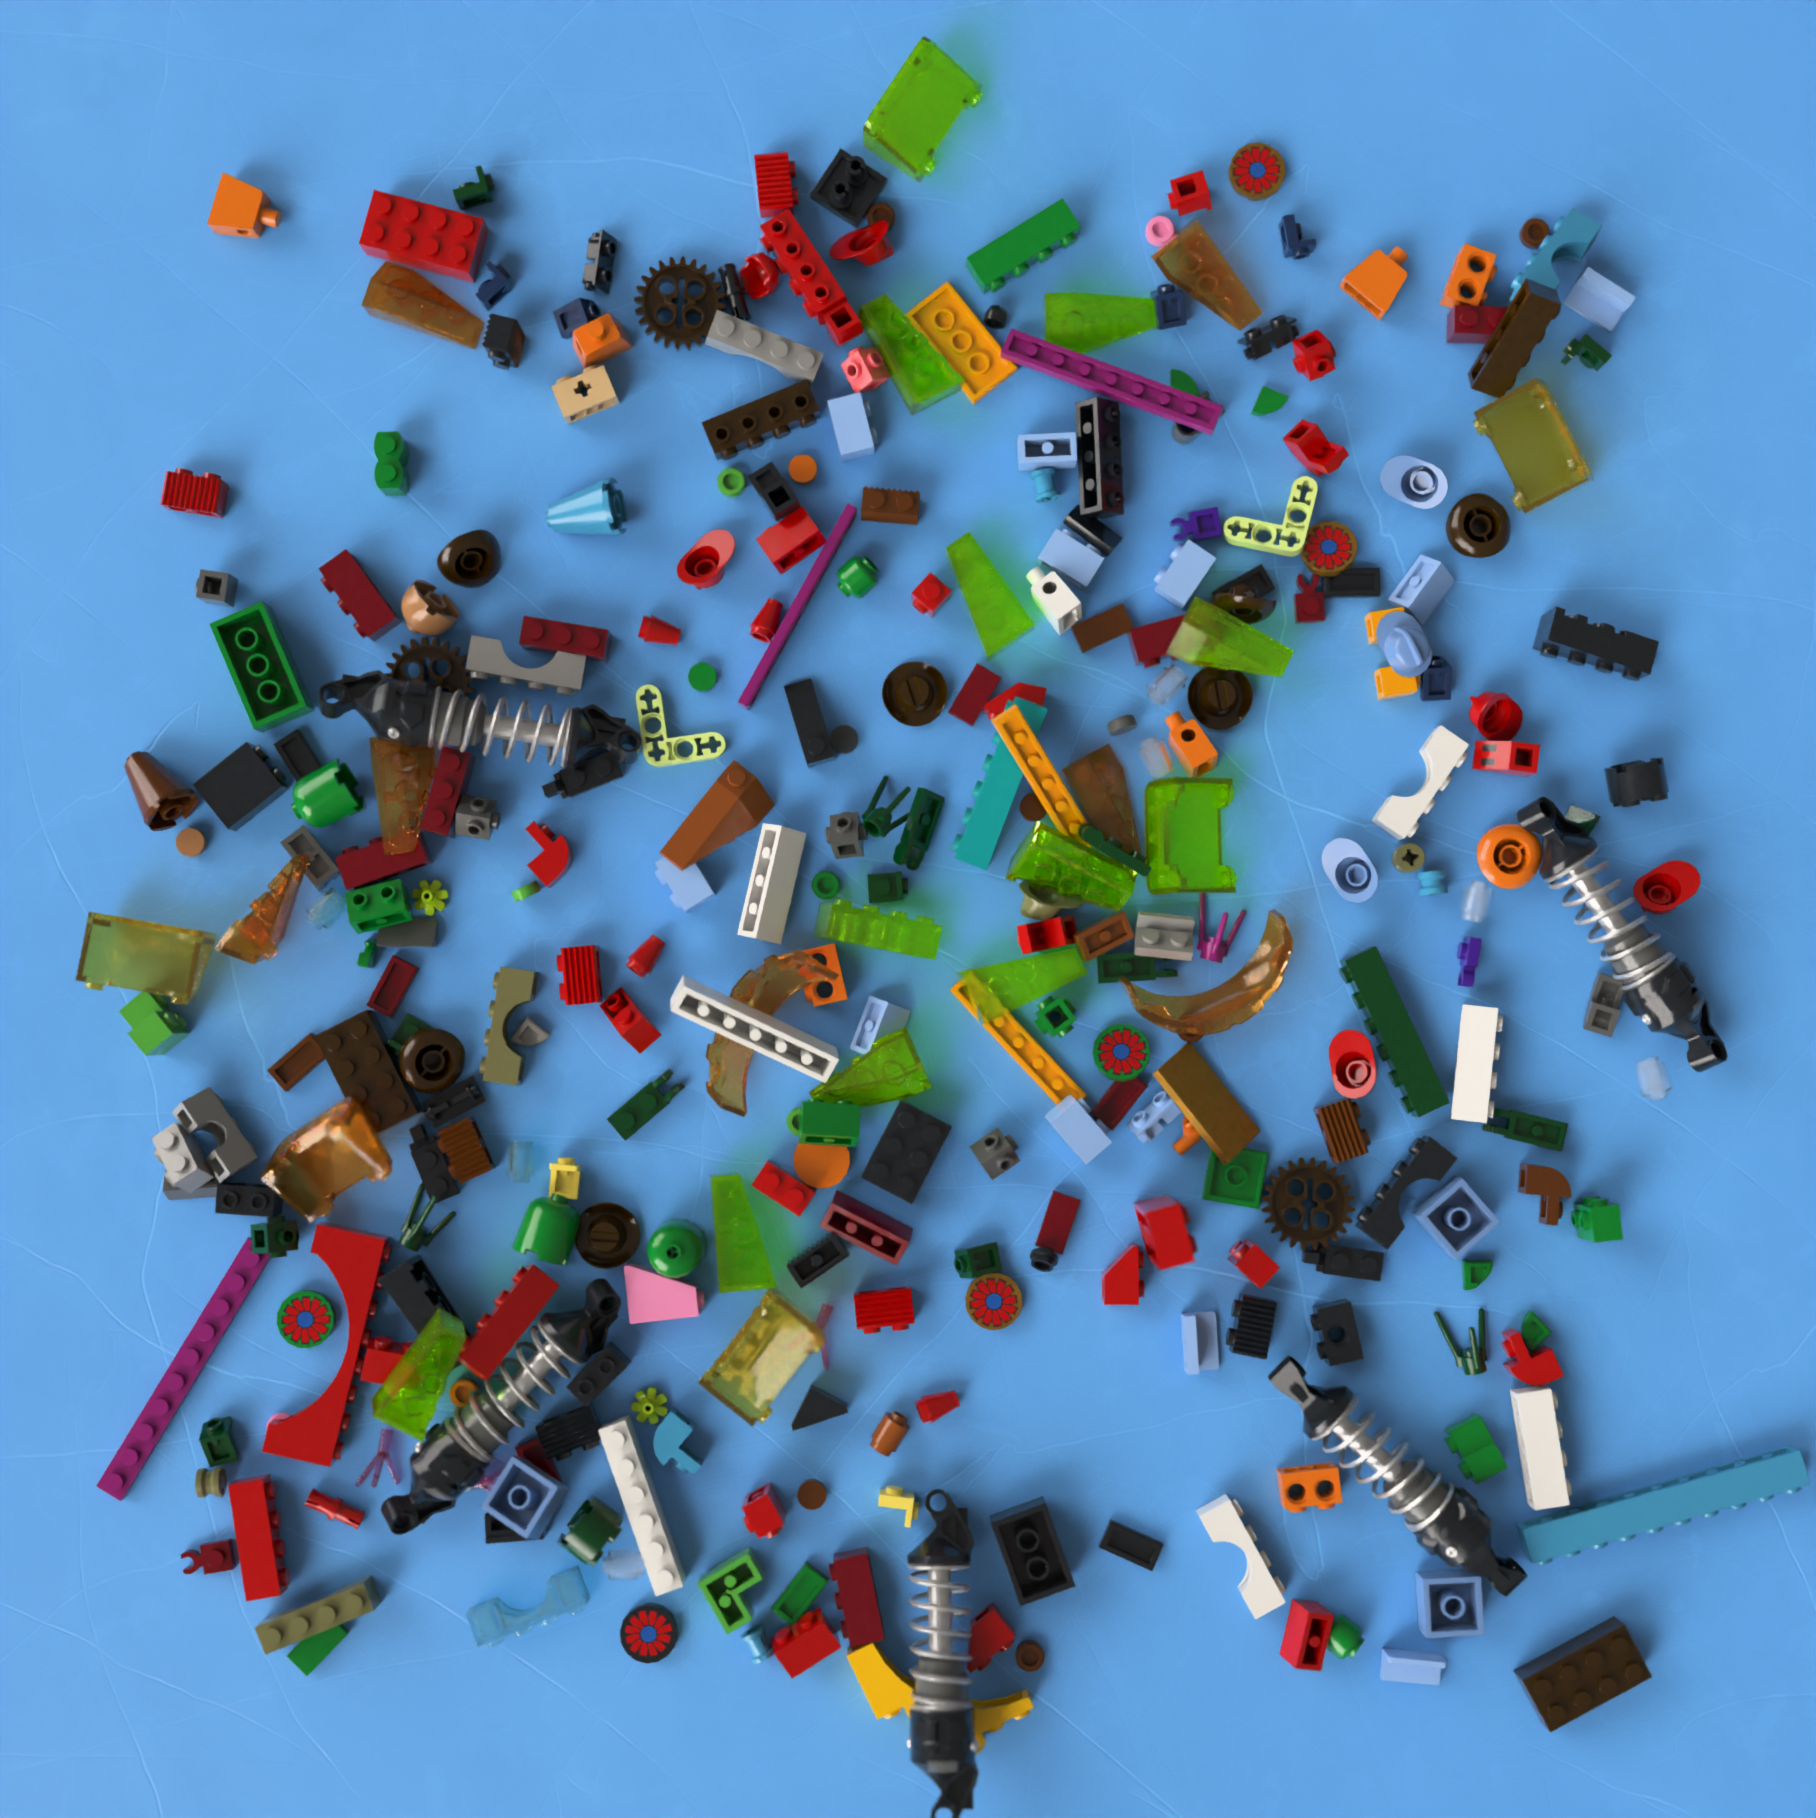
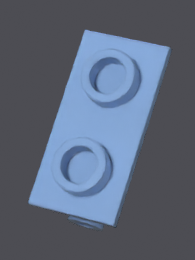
(1145, 1122)

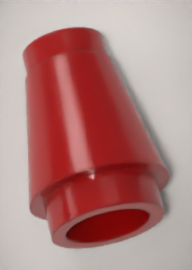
(767, 621)
(658, 631)
(645, 957)
(936, 1405)

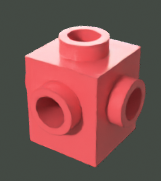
(865, 369)

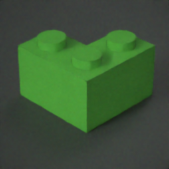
(154, 1023)
(725, 1586)

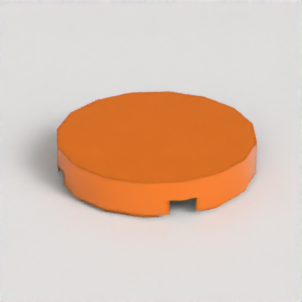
(821, 1164)

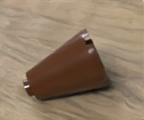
(158, 792)

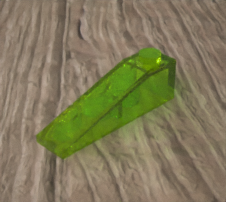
(1094, 320)
(1225, 642)
(880, 1076)

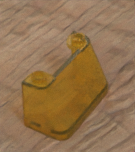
(1534, 445)
(144, 957)
(763, 1357)

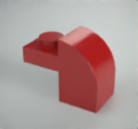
(842, 323)
(1313, 449)
(556, 857)
(1046, 934)
(1529, 1367)

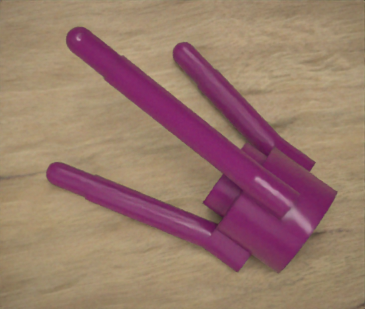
(1215, 948)

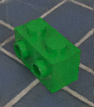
(378, 905)
(829, 1123)
(1597, 1219)

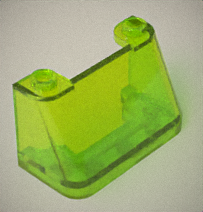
(919, 109)
(1186, 836)

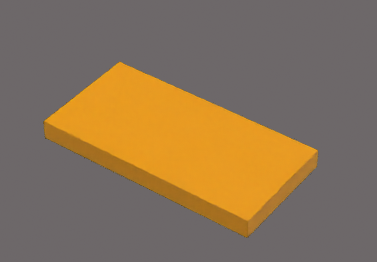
(962, 341)

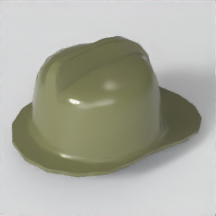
(1045, 902)

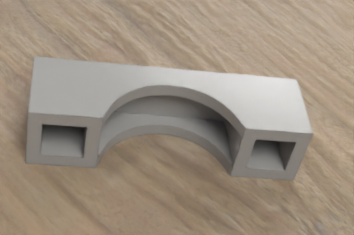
(746, 339)
(488, 659)

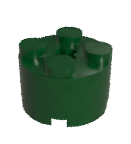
(590, 1530)

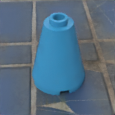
(590, 510)

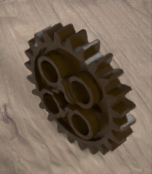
(655, 302)
(454, 679)
(1334, 1207)

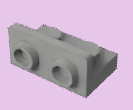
(1164, 935)

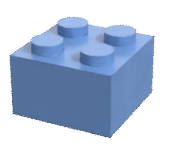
(1455, 1217)
(525, 1497)
(1449, 1603)

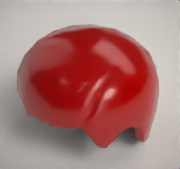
(759, 276)

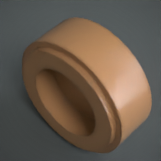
(191, 842)

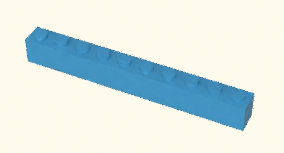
(1662, 1504)

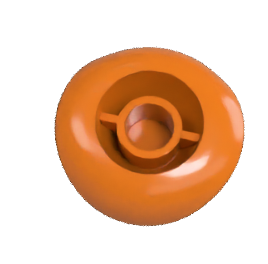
(1509, 856)

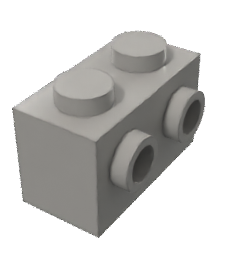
(181, 1158)

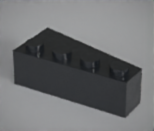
(1594, 645)
(417, 1294)

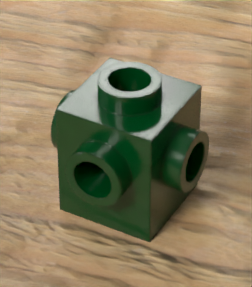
(275, 1237)

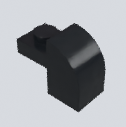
(774, 491)

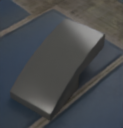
(1603, 1005)

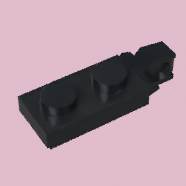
(584, 778)
(432, 1165)
(1346, 1262)

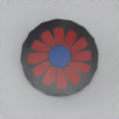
(649, 1633)

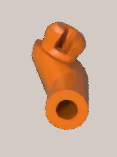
(1189, 1138)

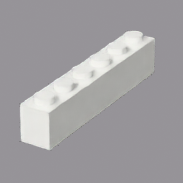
(754, 1029)
(642, 1505)

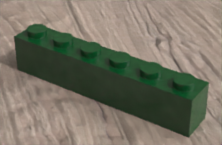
(1393, 1031)

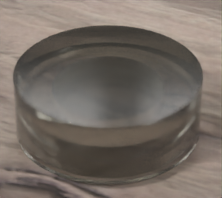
(844, 739)

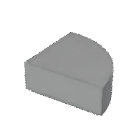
(530, 1034)

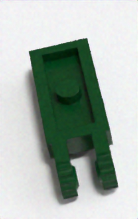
(918, 828)
(1112, 848)
(1131, 966)
(643, 1106)
(1530, 1129)

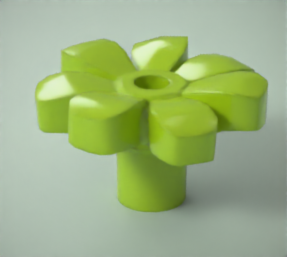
(435, 899)
(652, 1400)

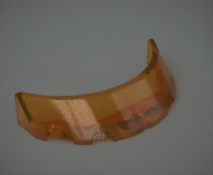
(765, 991)
(1228, 1003)

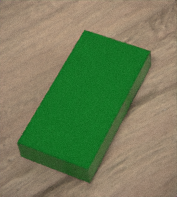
(799, 1594)
(314, 1649)

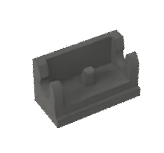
(319, 867)

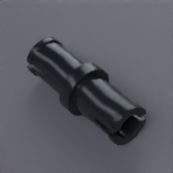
(734, 292)

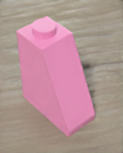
(658, 1297)

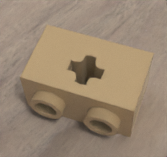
(599, 390)

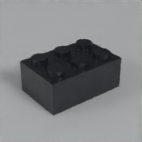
(906, 1151)
(1031, 1551)

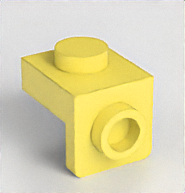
(565, 1178)
(895, 1498)

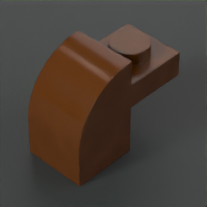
(1549, 1185)

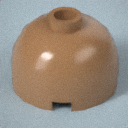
(426, 610)

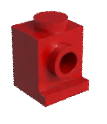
(1189, 193)

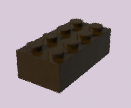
(369, 1070)
(1582, 1673)

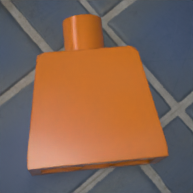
(241, 209)
(1376, 280)
(600, 340)
(1198, 754)

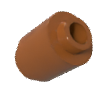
(889, 1433)

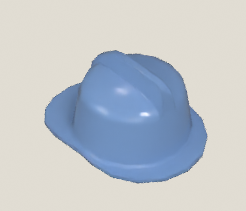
(1414, 481)
(1404, 644)
(1350, 870)

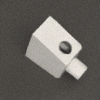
(1054, 600)

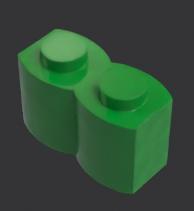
(390, 468)
(1475, 1448)

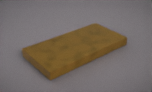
(1206, 1103)

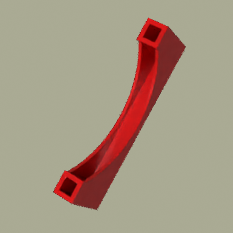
(357, 1264)

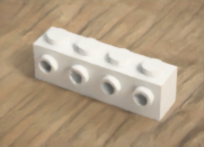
(775, 885)
(1475, 1063)
(1540, 1447)

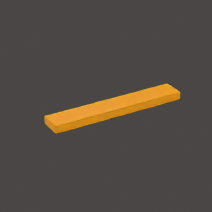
(1039, 772)
(1027, 1053)

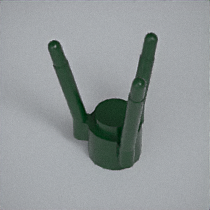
(878, 821)
(414, 1233)
(1473, 1357)

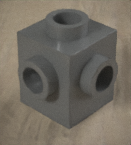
(477, 817)
(846, 835)
(996, 1153)

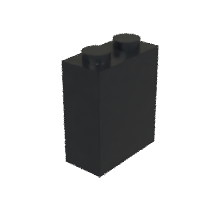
(241, 785)

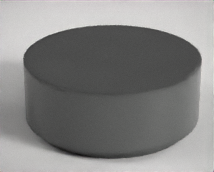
(1122, 725)

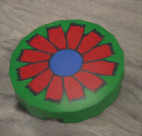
(1121, 1052)
(306, 1319)

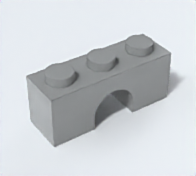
(206, 1113)

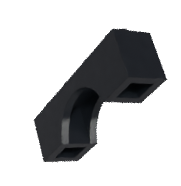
(1382, 1217)

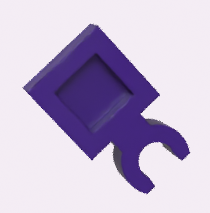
(1202, 525)
(1468, 953)

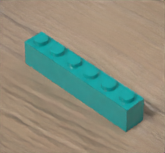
(994, 794)

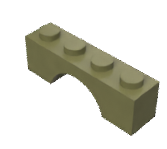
(502, 1061)
(305, 1621)

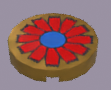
(1256, 171)
(1329, 549)
(993, 1301)

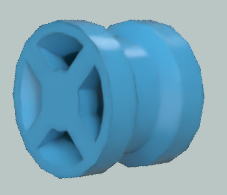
(1432, 882)

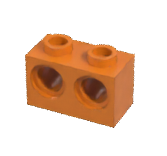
(1465, 278)
(839, 990)
(1309, 1477)

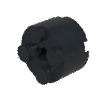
(1636, 781)

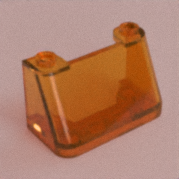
(327, 1159)

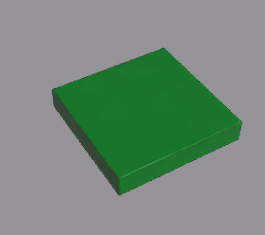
(1238, 1181)

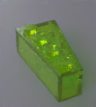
(912, 362)
(987, 598)
(1071, 868)
(878, 930)
(1012, 984)
(737, 1241)
(415, 1384)

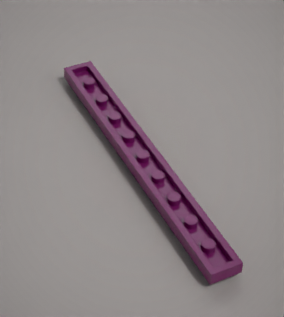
(183, 1372)

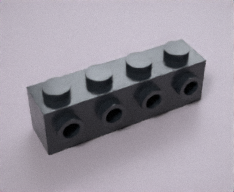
(1099, 458)

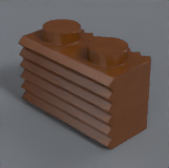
(890, 506)
(1342, 1129)
(465, 1150)

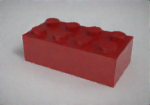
(424, 236)
(1165, 1231)

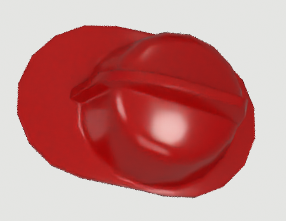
(866, 244)
(706, 559)
(1495, 716)
(1666, 887)
(1352, 1064)

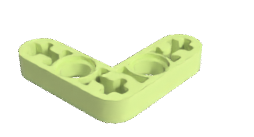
(1287, 529)
(670, 745)

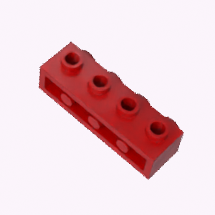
(802, 265)
(507, 1321)
(259, 1537)

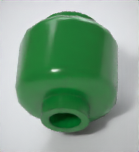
(857, 576)
(1344, 1637)

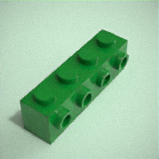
(1023, 246)

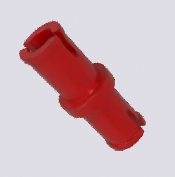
(335, 1508)

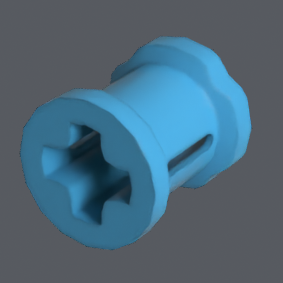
(1045, 485)
(758, 1643)

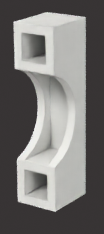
(1440, 754)
(1258, 1587)

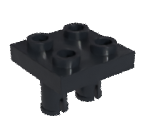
(848, 188)

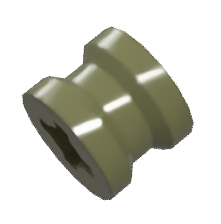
(1402, 859)
(210, 1482)

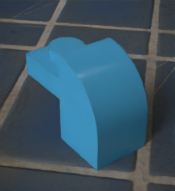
(669, 1441)

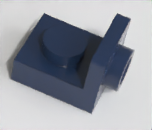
(1290, 235)
(494, 290)
(1169, 306)
(575, 315)
(1436, 680)

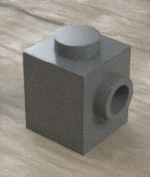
(216, 588)

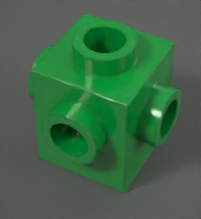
(1066, 1012)

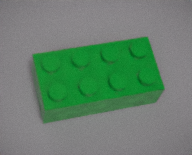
(262, 667)

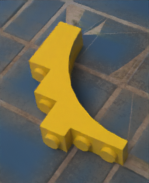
(890, 1689)

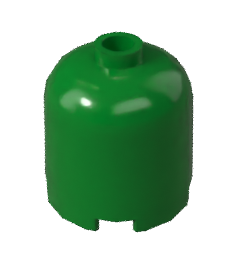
(327, 795)
(548, 1229)
(686, 1239)

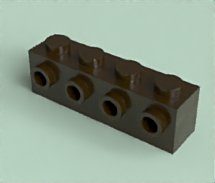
(1514, 339)
(761, 420)

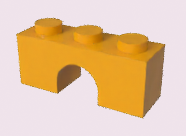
(1388, 682)

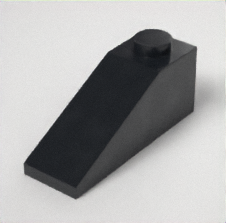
(809, 723)

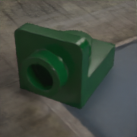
(475, 194)
(1588, 350)
(887, 887)
(408, 1027)
(977, 1260)
(219, 1442)

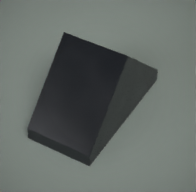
(818, 1407)

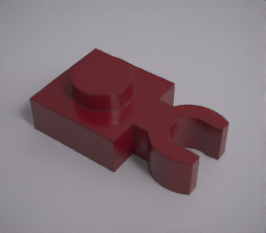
(1308, 604)
(214, 1557)

